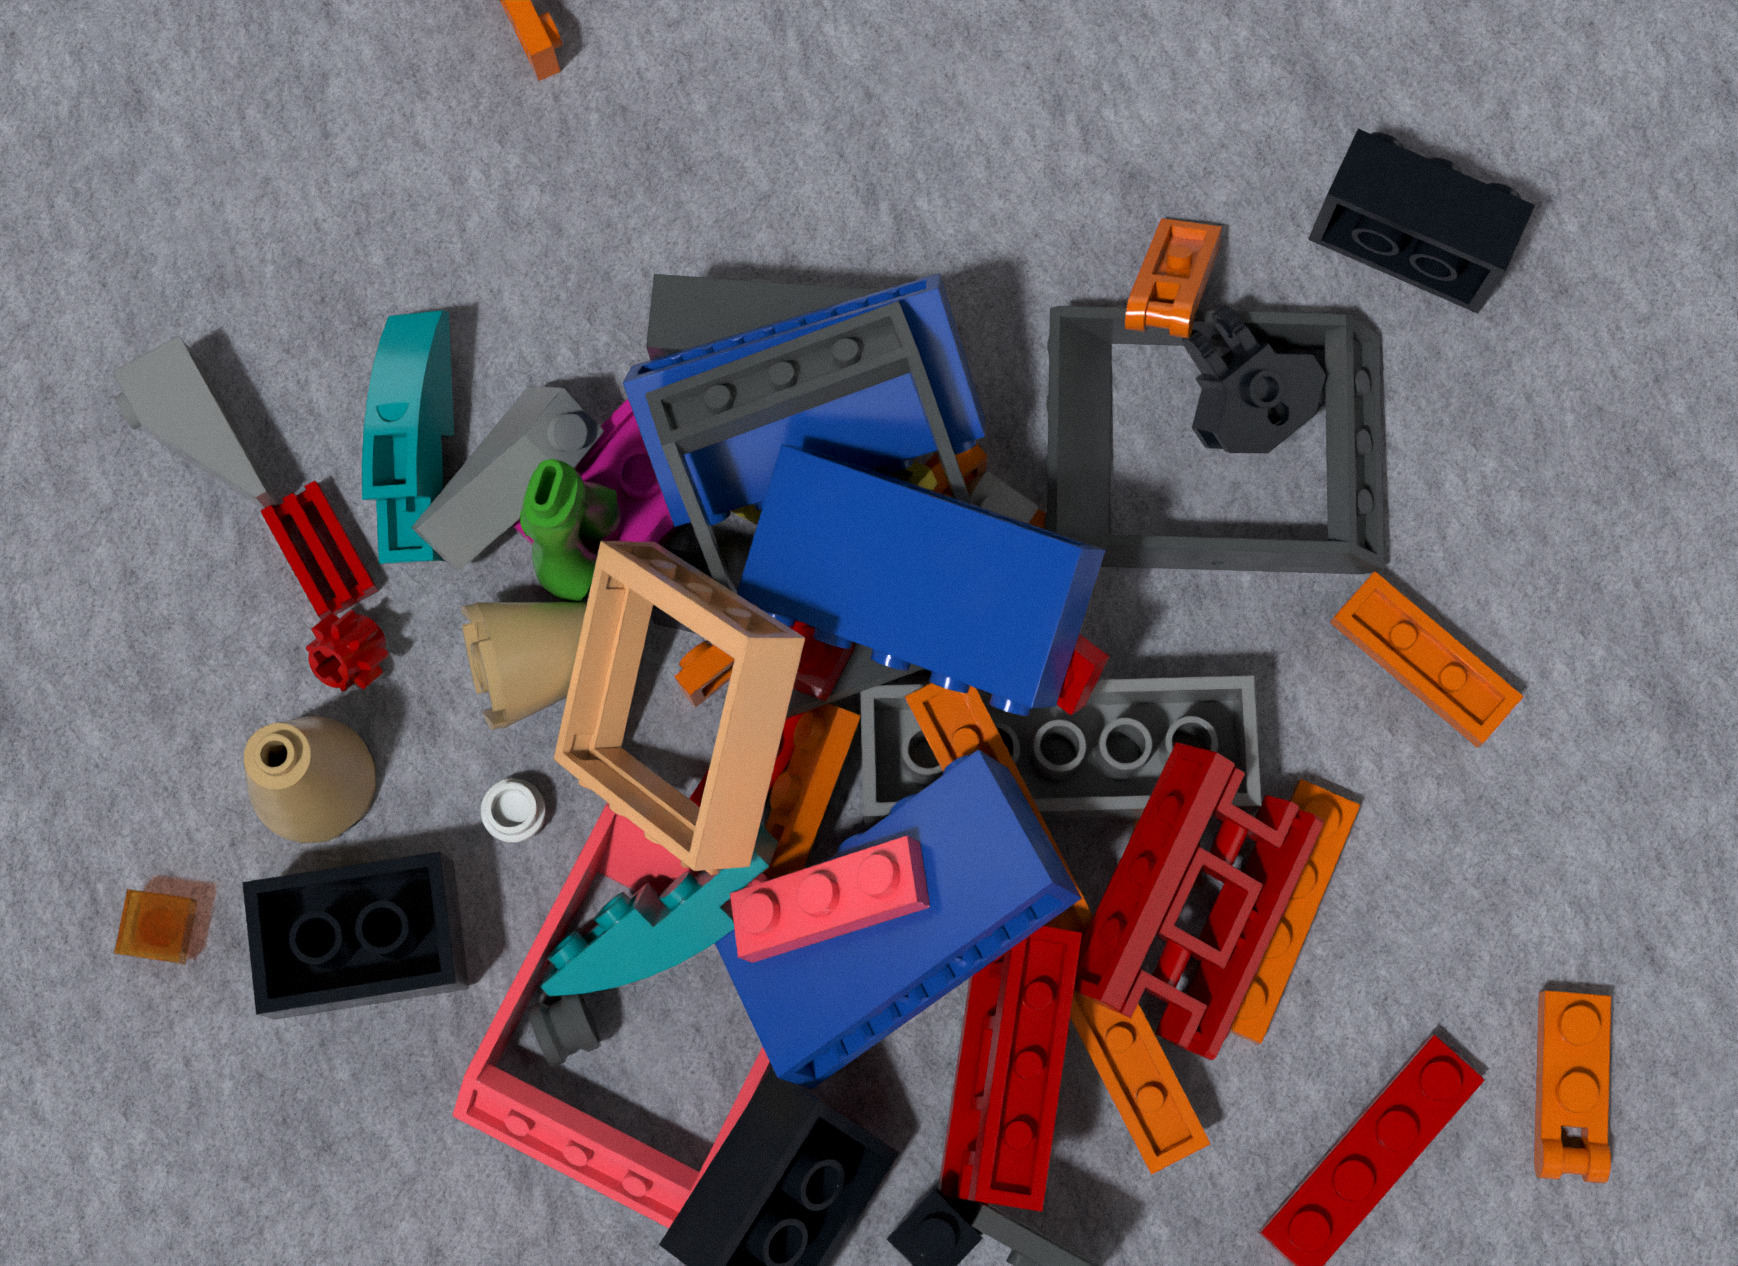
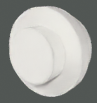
(513, 810)

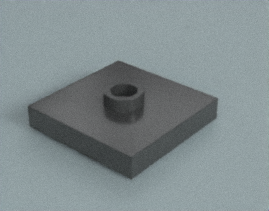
(1027, 1244)

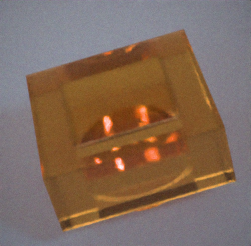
(156, 926)

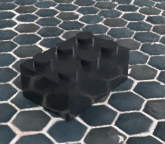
(1421, 220)
(355, 935)
(780, 1185)

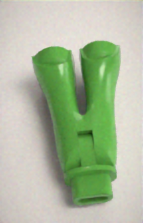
(556, 516)

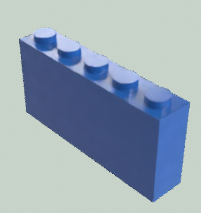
(870, 427)
(920, 579)
(987, 888)

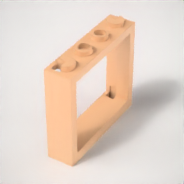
(601, 688)

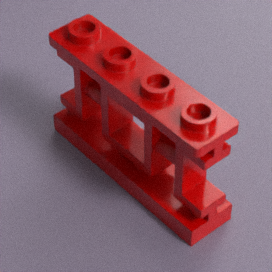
(1154, 886)
(1011, 1073)

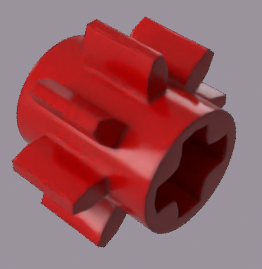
(347, 651)

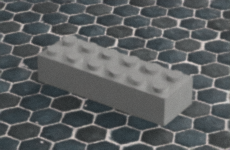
(1079, 764)

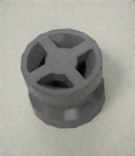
(563, 1028)

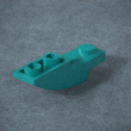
(403, 428)
(652, 931)

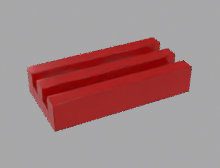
(294, 507)

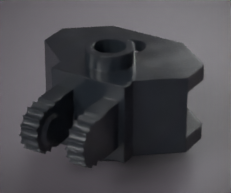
(1250, 389)

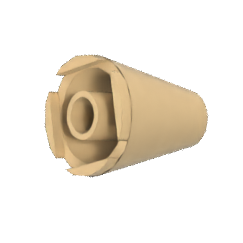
(521, 654)
(309, 778)

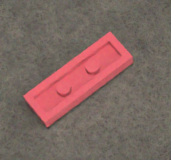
(830, 899)

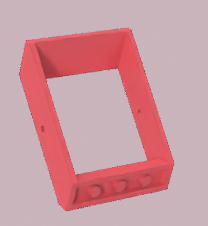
(549, 1127)

